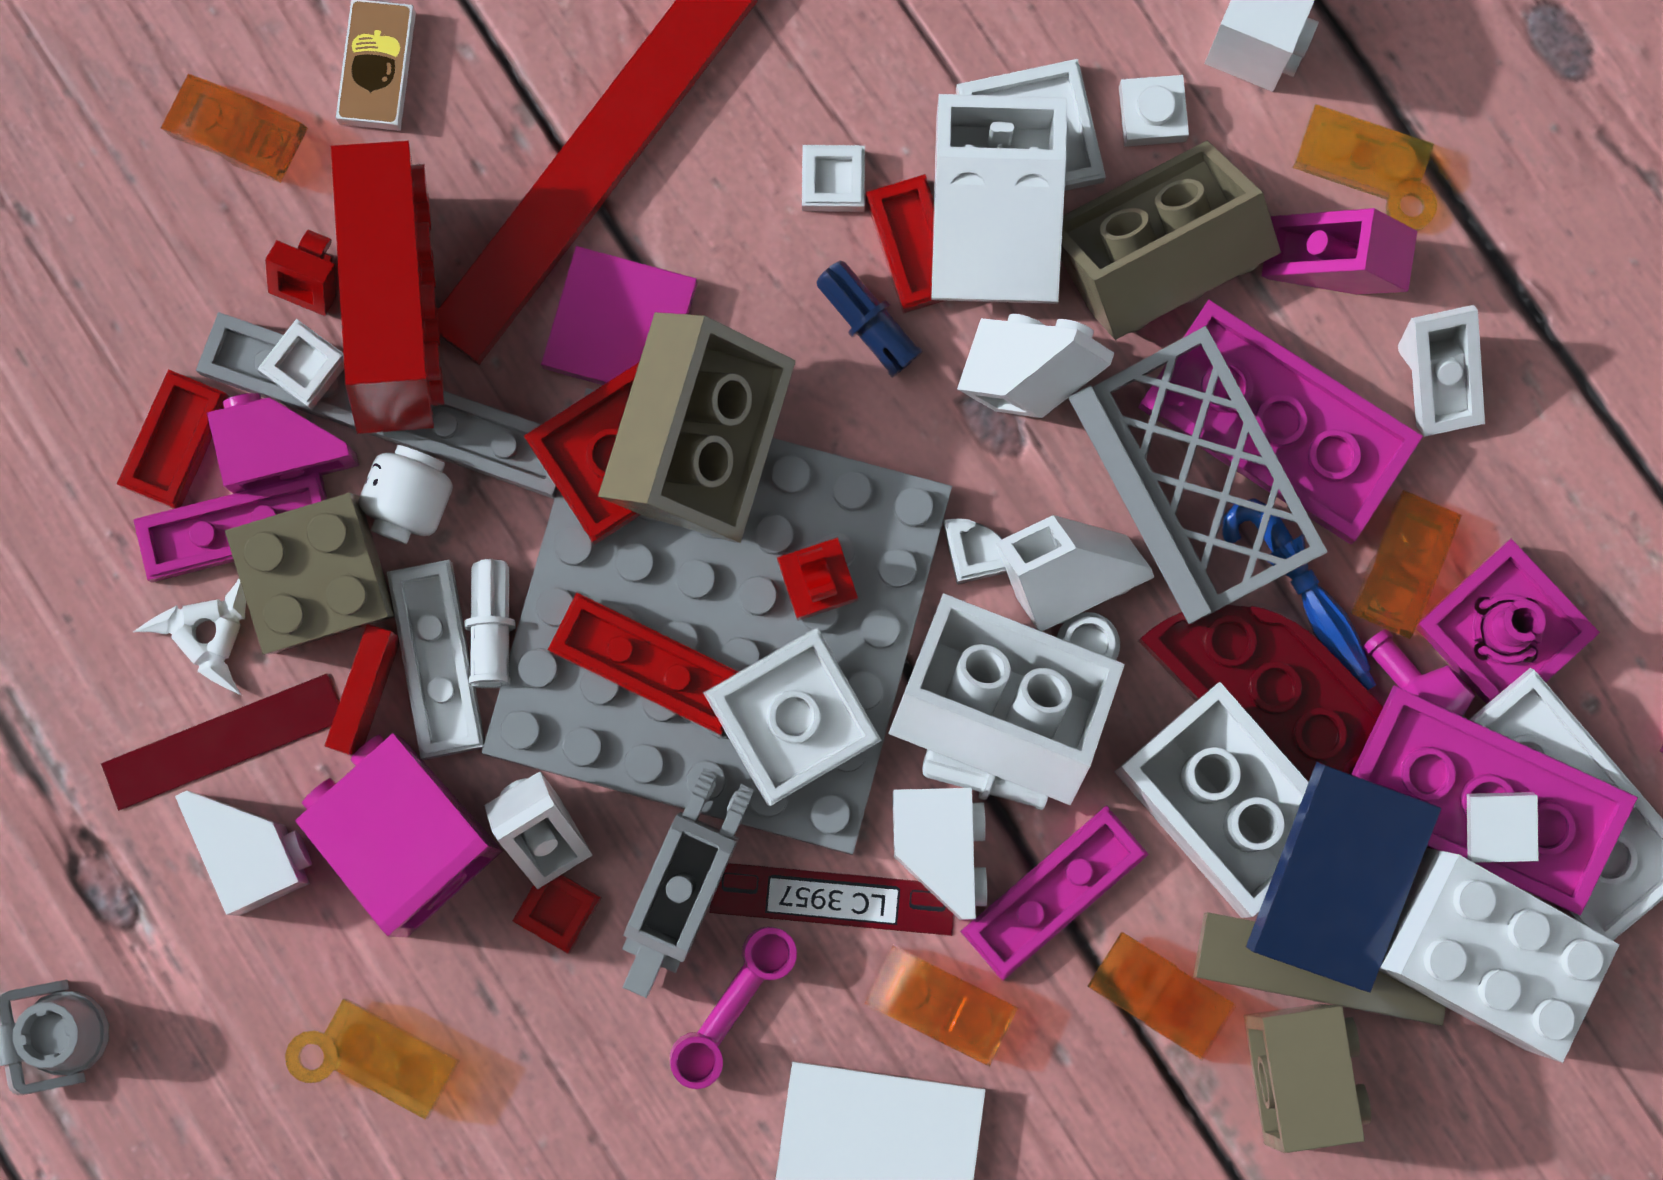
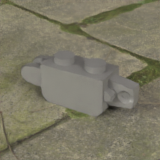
(681, 886)

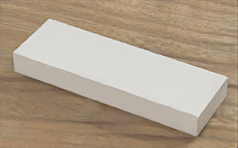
(436, 659)

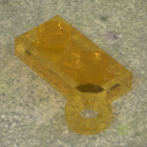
(1368, 161)
(377, 1057)

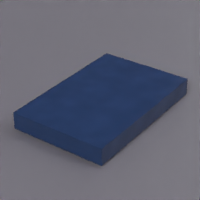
(1343, 877)

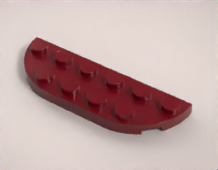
(1277, 675)

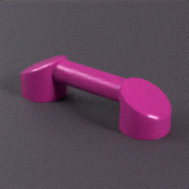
(695, 1056)

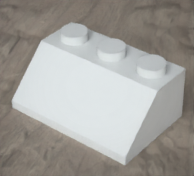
(1220, 795)

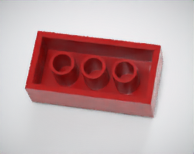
(386, 287)

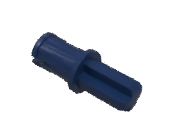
(868, 317)

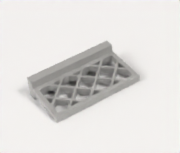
(1149, 505)

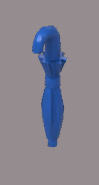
(1325, 615)

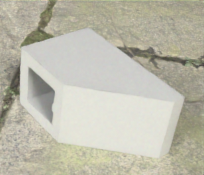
(1030, 366)
(1069, 568)
(936, 844)

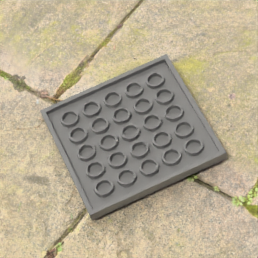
(736, 610)

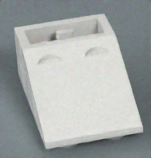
(998, 198)

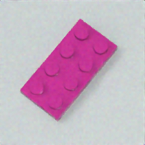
(1326, 437)
(1445, 756)

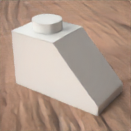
(536, 829)
(244, 853)

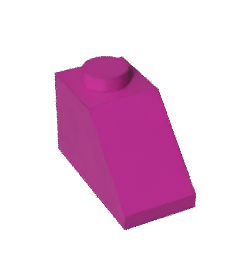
(1343, 251)
(268, 444)

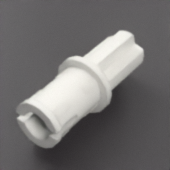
(489, 624)
(959, 774)

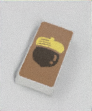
(375, 64)

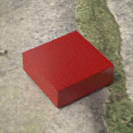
(557, 912)

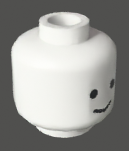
(405, 494)

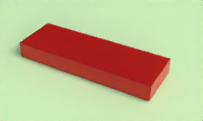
(640, 660)

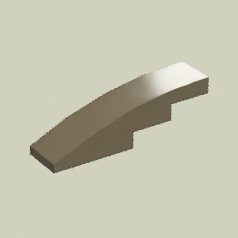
(1227, 960)

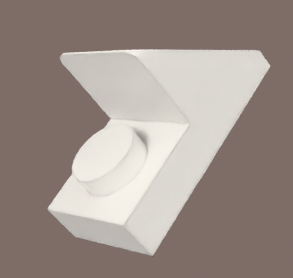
(1445, 369)

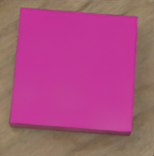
(609, 314)

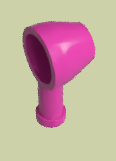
(1438, 686)

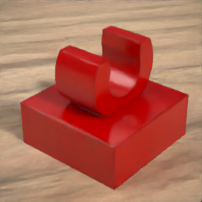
(303, 273)
(817, 579)

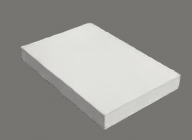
(877, 1127)

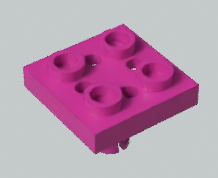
(1523, 613)

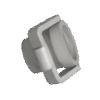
(56, 1035)

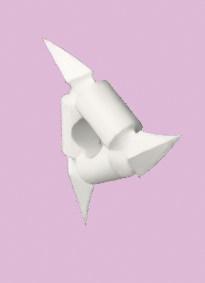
(211, 655)

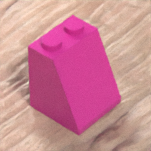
(396, 835)

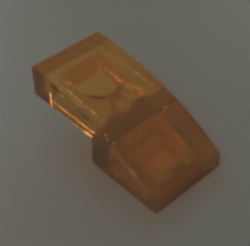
(234, 128)
(1406, 564)
(1161, 996)
(941, 1005)

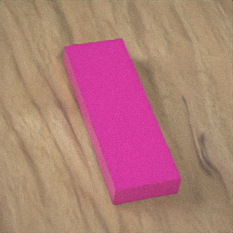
(195, 534)
(1054, 893)

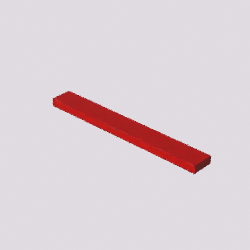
(585, 172)

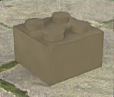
(310, 573)
(1307, 1077)

